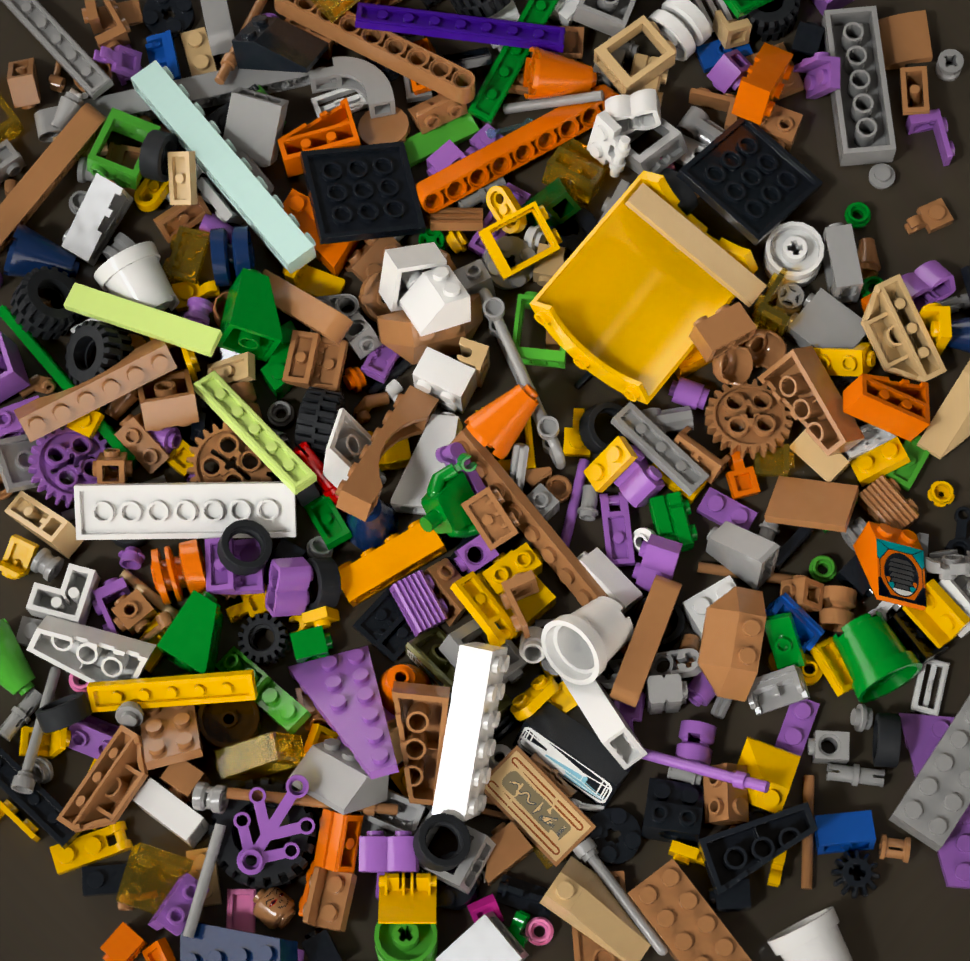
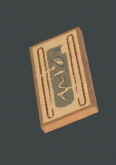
(537, 806)

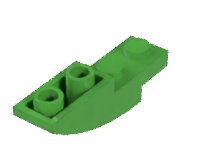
(271, 697)

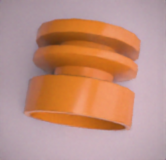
(178, 571)

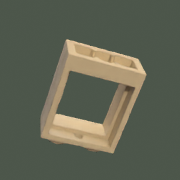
(615, 72)

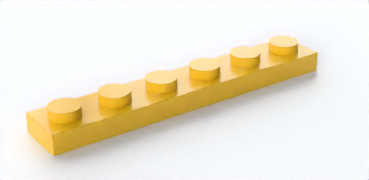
(173, 690)

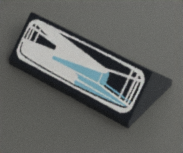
(573, 752)

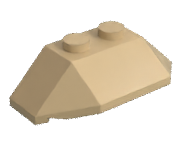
(900, 333)

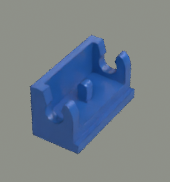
(162, 49)
(807, 628)
(844, 832)

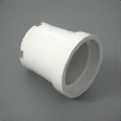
(138, 277)
(586, 640)
(812, 939)

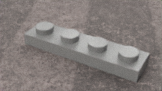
(659, 448)

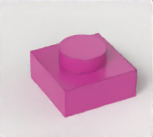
(483, 906)

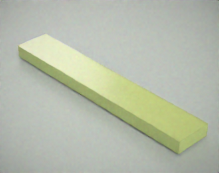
(143, 319)
(255, 432)

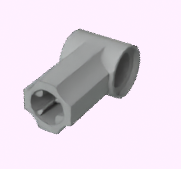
(698, 126)
(670, 420)

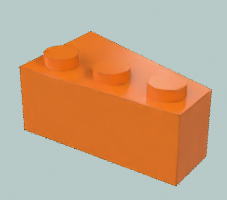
(763, 84)
(328, 131)
(332, 255)
(889, 404)

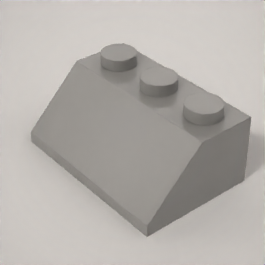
(339, 779)

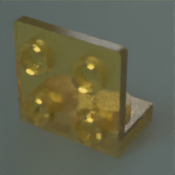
(772, 317)
(150, 877)

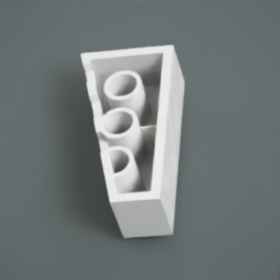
(89, 651)

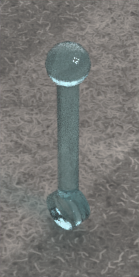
(491, 133)

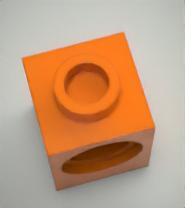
(123, 944)

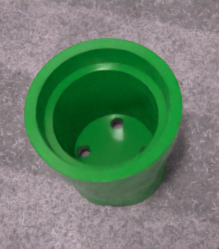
(875, 657)

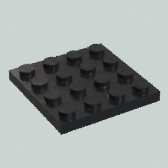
(749, 179)
(362, 192)

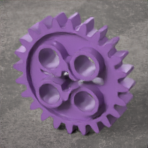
(62, 445)

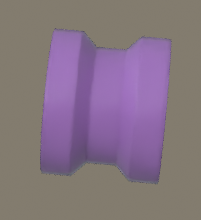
(199, 310)

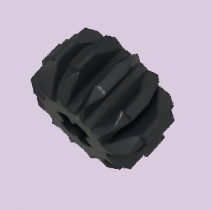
(864, 882)

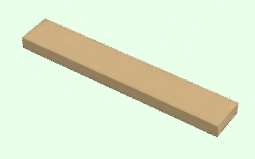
(695, 244)

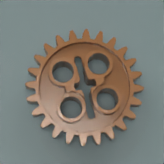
(748, 419)
(213, 442)

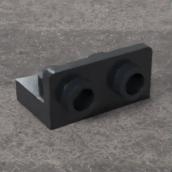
(914, 638)

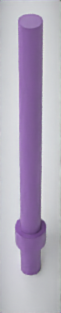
(738, 779)

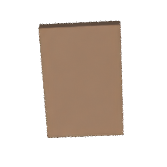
(812, 504)

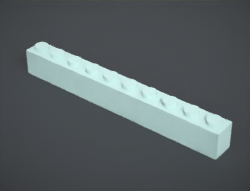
(224, 167)

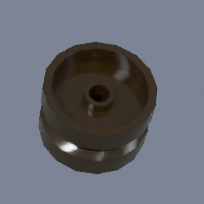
(222, 735)

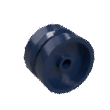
(230, 256)

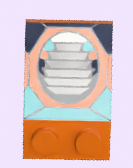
(893, 564)

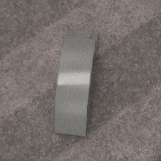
(218, 25)
(358, 76)

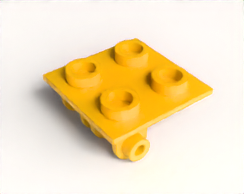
(407, 899)

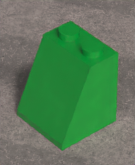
(250, 317)
(194, 635)

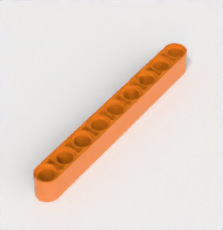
(509, 153)

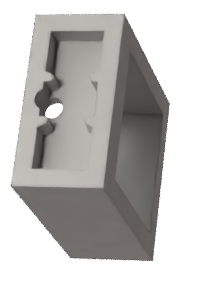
(670, 146)
(842, 263)
(469, 632)
(470, 867)

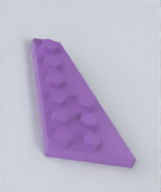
(350, 702)
(921, 738)

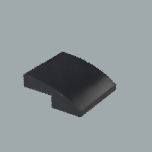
(385, 626)

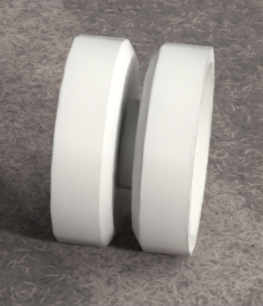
(682, 25)
(796, 249)

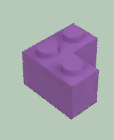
(12, 370)

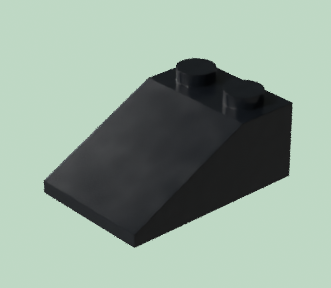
(276, 46)

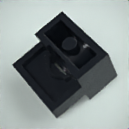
(673, 812)

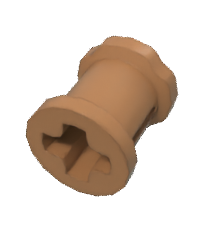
(903, 853)

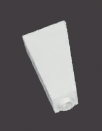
(423, 463)
(607, 722)

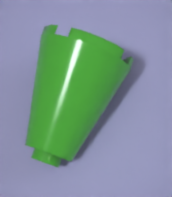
(15, 670)

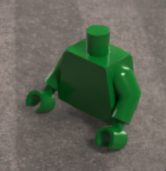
(443, 501)

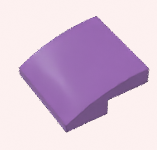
(221, 580)

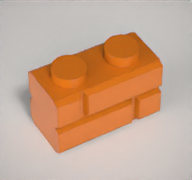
(338, 840)

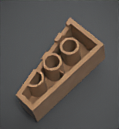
(813, 400)
(421, 727)

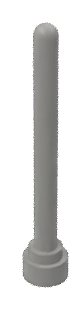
(24, 780)
(587, 851)

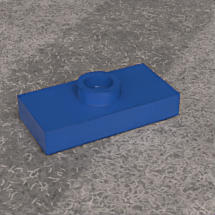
(711, 52)

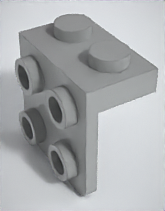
(213, 196)

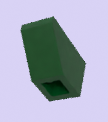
(557, 201)

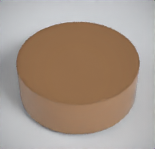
(560, 487)

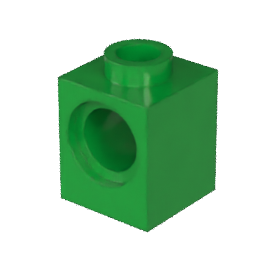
(311, 644)

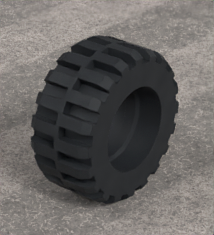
(275, 872)

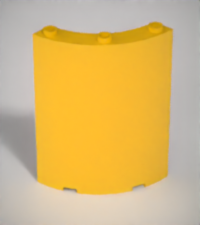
(632, 298)

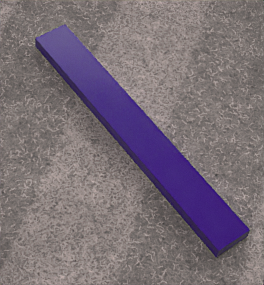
(459, 27)

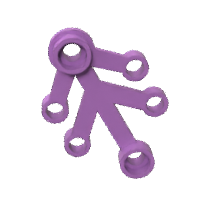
(270, 828)

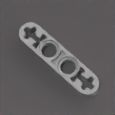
(681, 655)

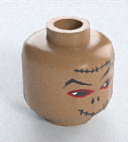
(273, 907)

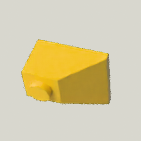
(770, 765)

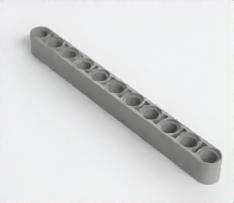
(201, 89)

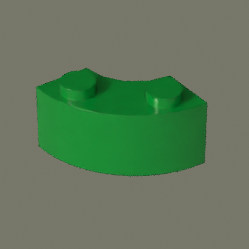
(274, 369)

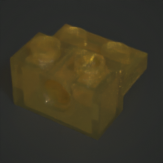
(577, 170)

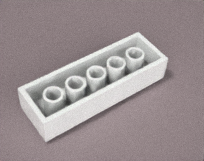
(470, 730)

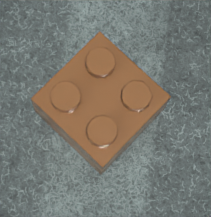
(168, 401)

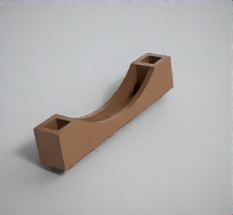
(61, 408)
(363, 488)

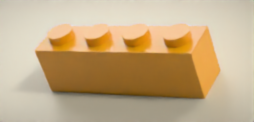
(389, 562)

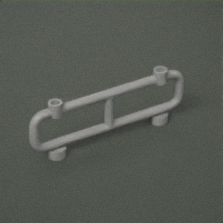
(546, 425)

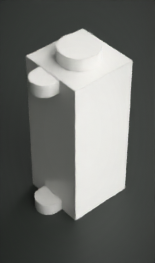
(611, 579)

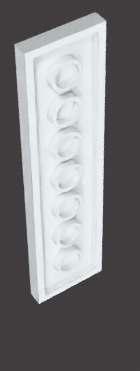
(181, 509)

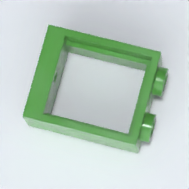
(128, 126)
(534, 356)

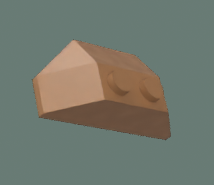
(402, 337)
(733, 642)
(108, 784)

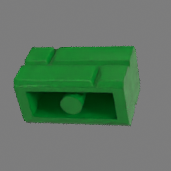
(671, 519)

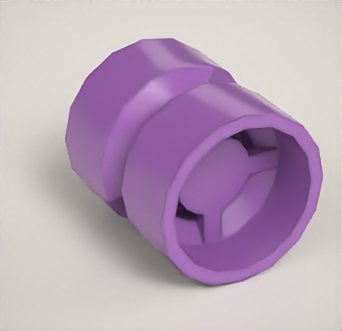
(699, 731)

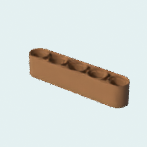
(308, 309)
(645, 641)

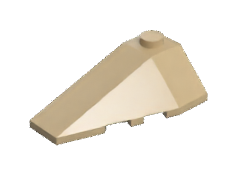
(951, 421)
(589, 907)

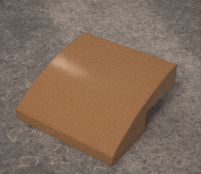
(905, 39)
(314, 361)

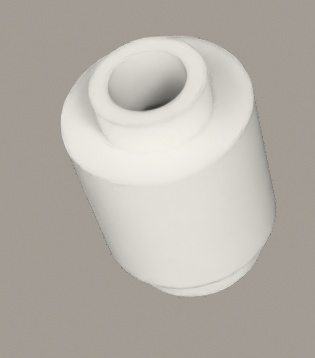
(531, 648)

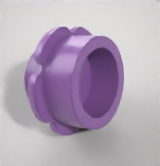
(131, 558)

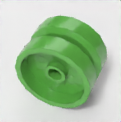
(406, 942)

